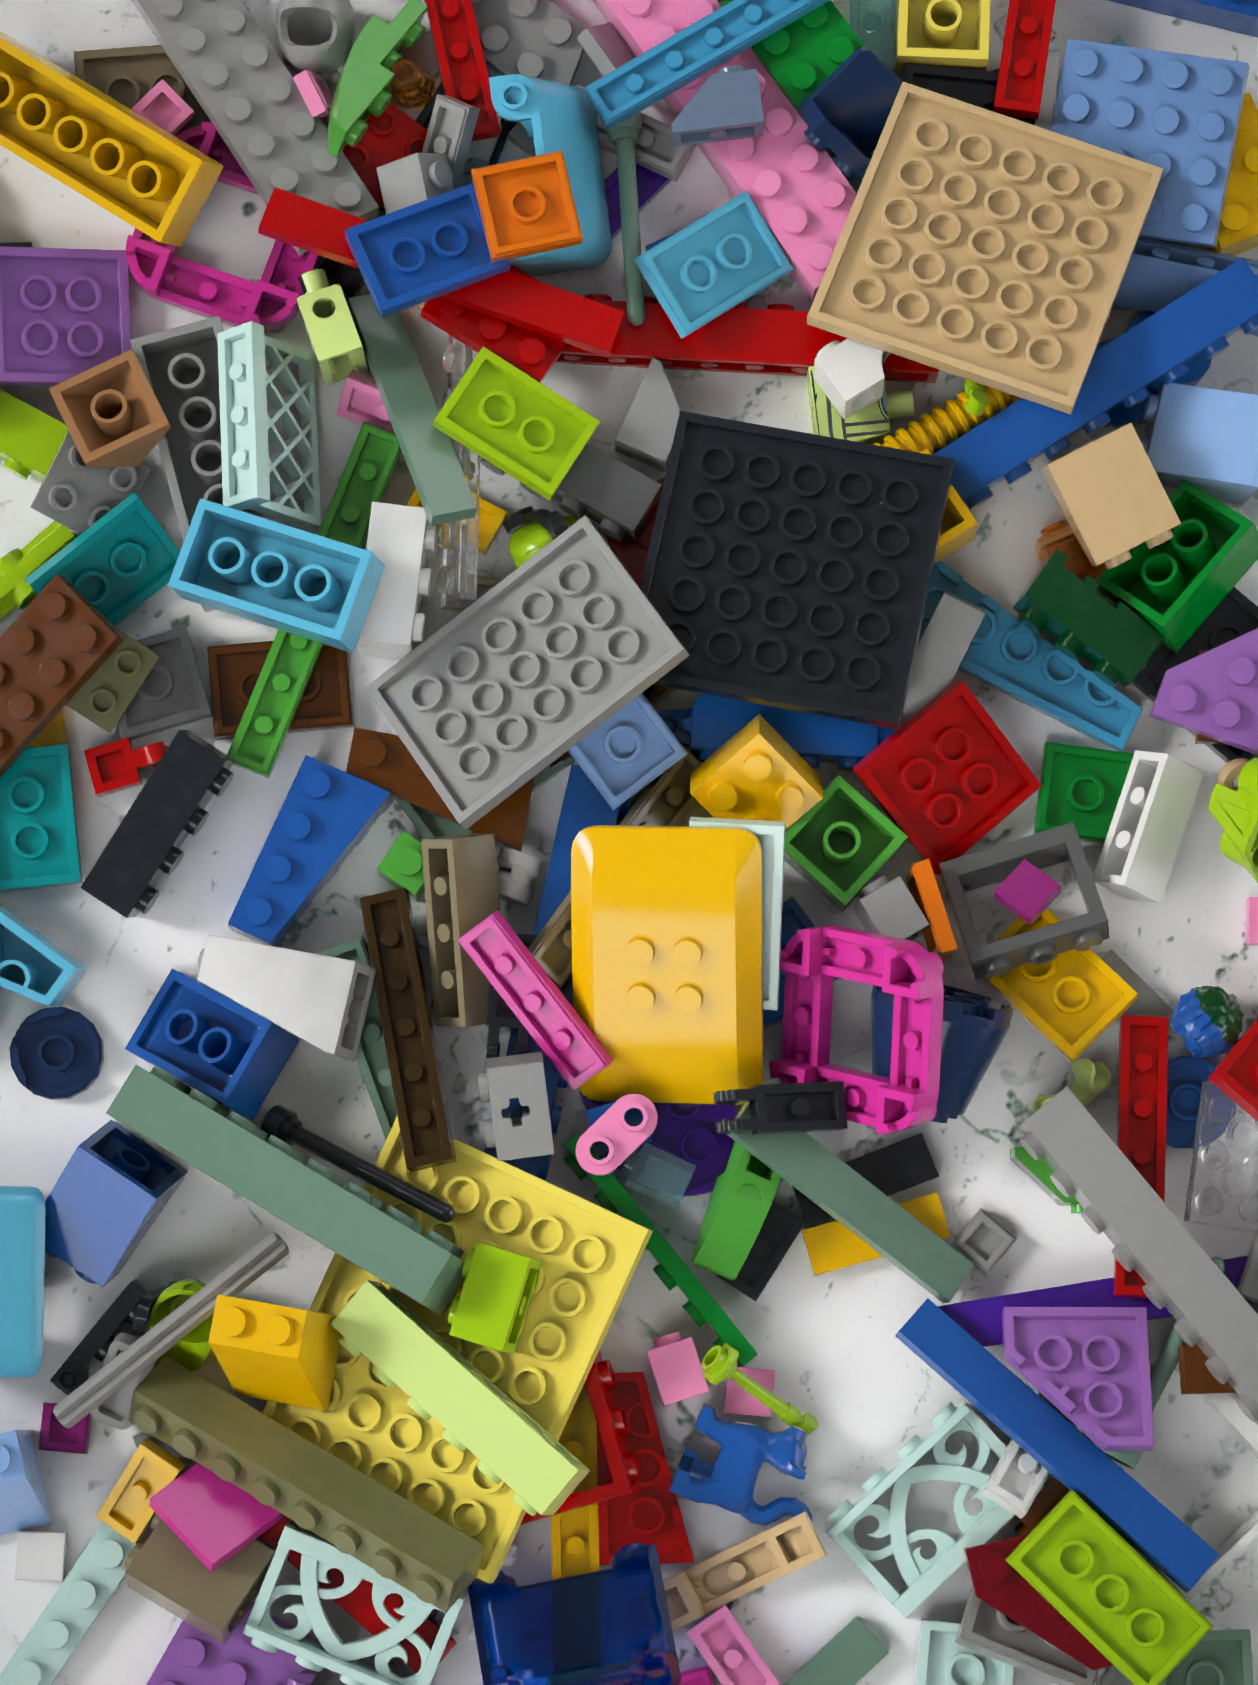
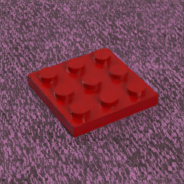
(947, 776)

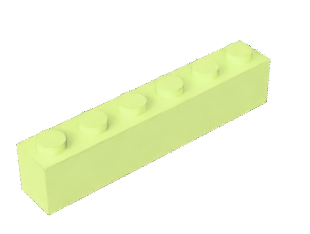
(459, 1398)

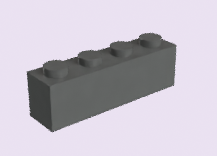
(606, 493)

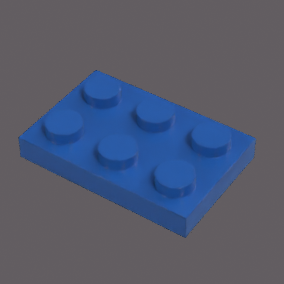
(423, 251)

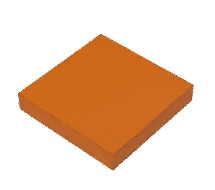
(527, 206)
(926, 893)

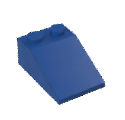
(212, 1044)

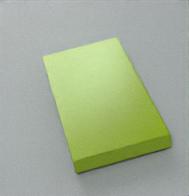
(1108, 1592)

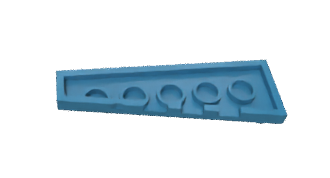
(1033, 669)

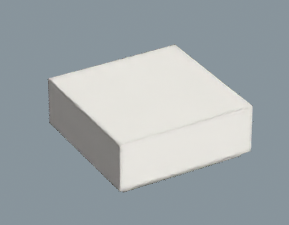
(41, 1556)

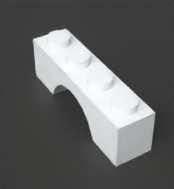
(850, 374)

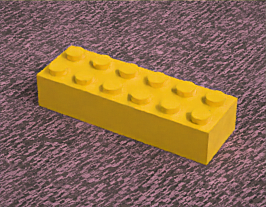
(100, 146)

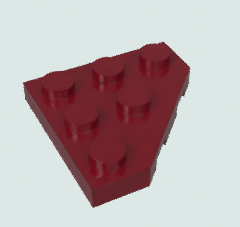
(1013, 1596)

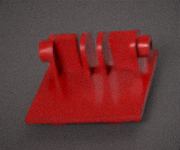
(385, 141)

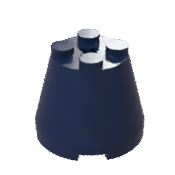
(968, 1044)

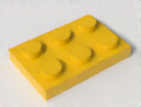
(1066, 998)

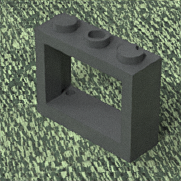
(1037, 945)

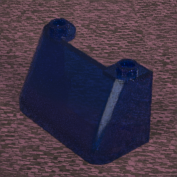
(578, 1627)

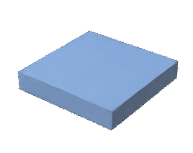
(627, 751)

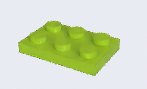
(516, 423)

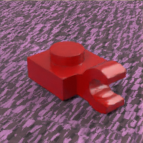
(118, 765)

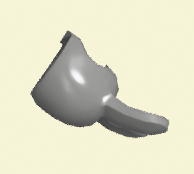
(315, 36)

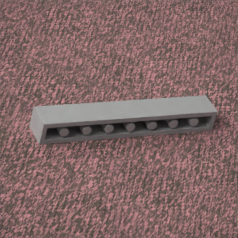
(1148, 1241)

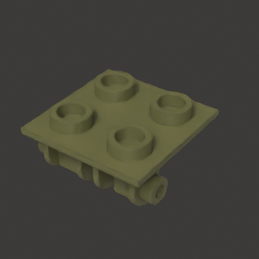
(114, 683)

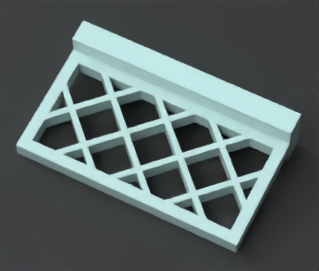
(249, 429)

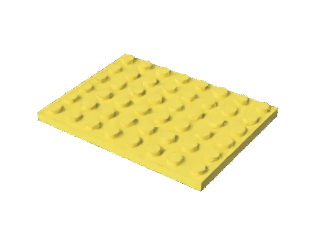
(579, 1288)

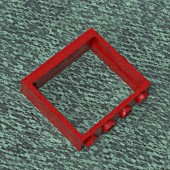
(612, 1426)

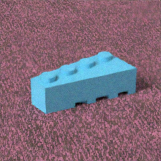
(34, 963)

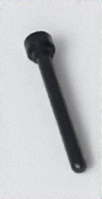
(286, 1126)

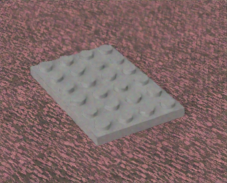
(526, 672)

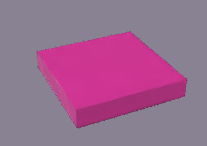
(212, 1515)

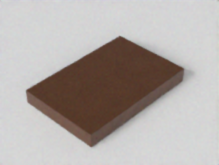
(236, 671)

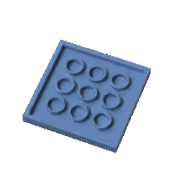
(1163, 112)

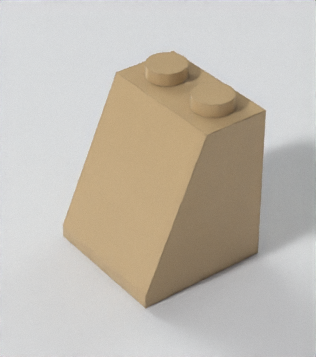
(1111, 496)

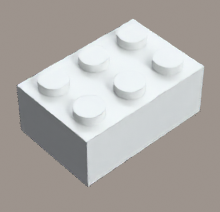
(404, 544)

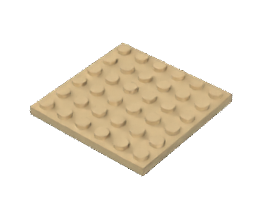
(985, 247)

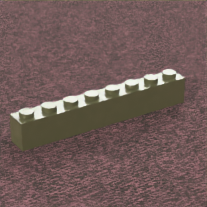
(306, 1484)

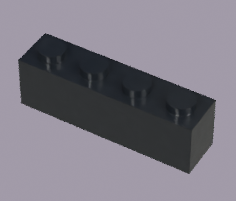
(158, 824)

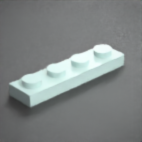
(70, 1611)

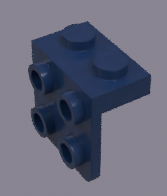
(851, 110)

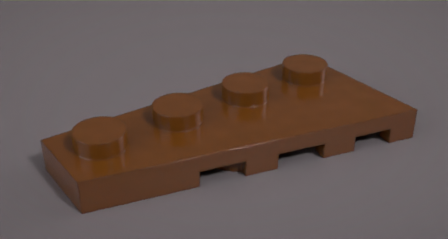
(389, 765)

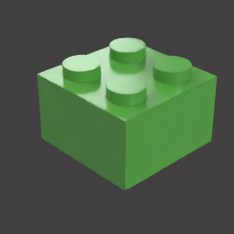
(841, 843)

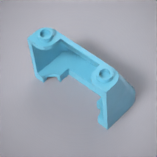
(561, 120)
(21, 1280)

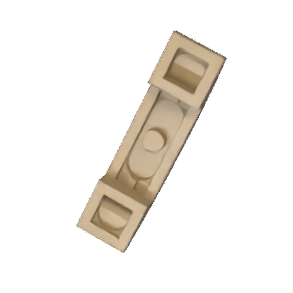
(742, 1569)

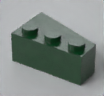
(1086, 622)

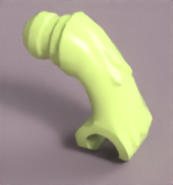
(1088, 1082)

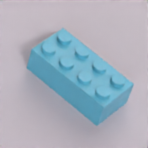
(276, 575)

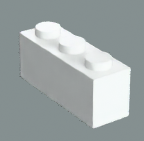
(1148, 826)

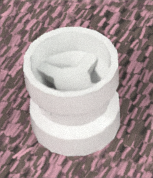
(516, 874)

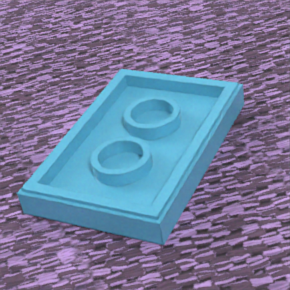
(713, 264)

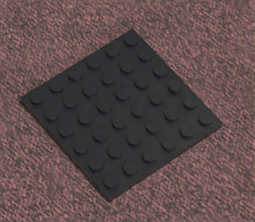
(795, 566)

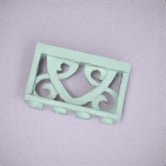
(922, 1574)
(332, 1653)

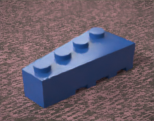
(310, 839)

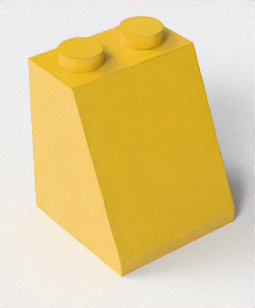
(276, 1351)

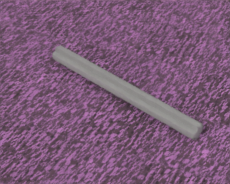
(169, 1330)

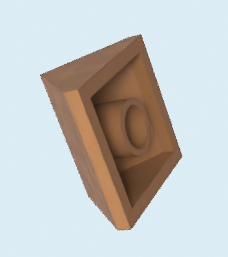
(111, 413)

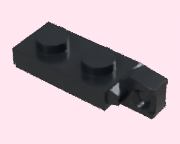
(98, 1340)

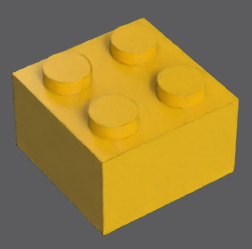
(756, 778)

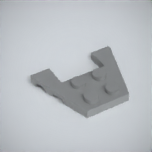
(521, 42)

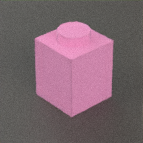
(676, 1368)

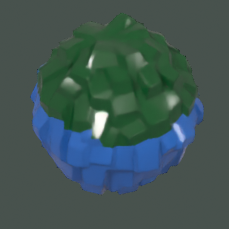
(1208, 1021)

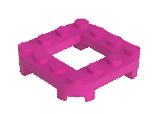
(211, 291)
(918, 990)

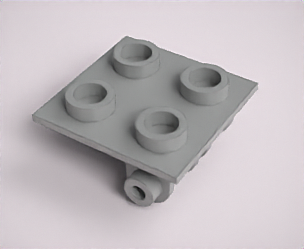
(81, 494)

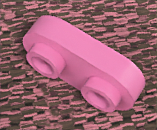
(616, 1134)

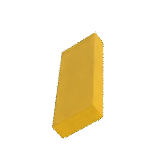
(836, 1247)

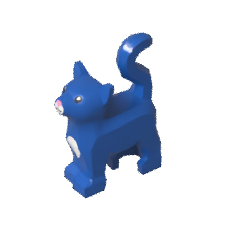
(734, 1474)

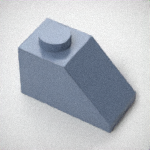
(722, 109)

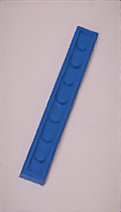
(1057, 1445)

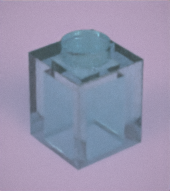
(658, 1175)

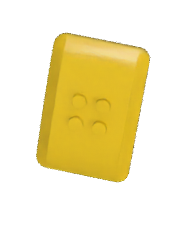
(669, 959)

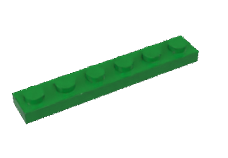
(671, 1268)

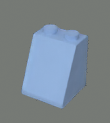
(1204, 439)
(21, 1484)

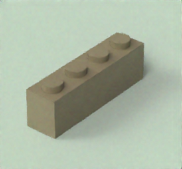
(458, 896)

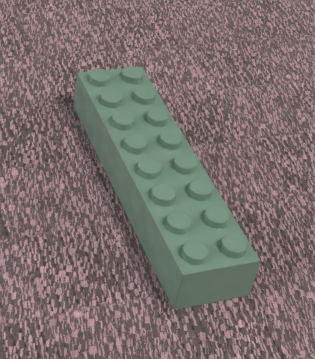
(299, 1194)

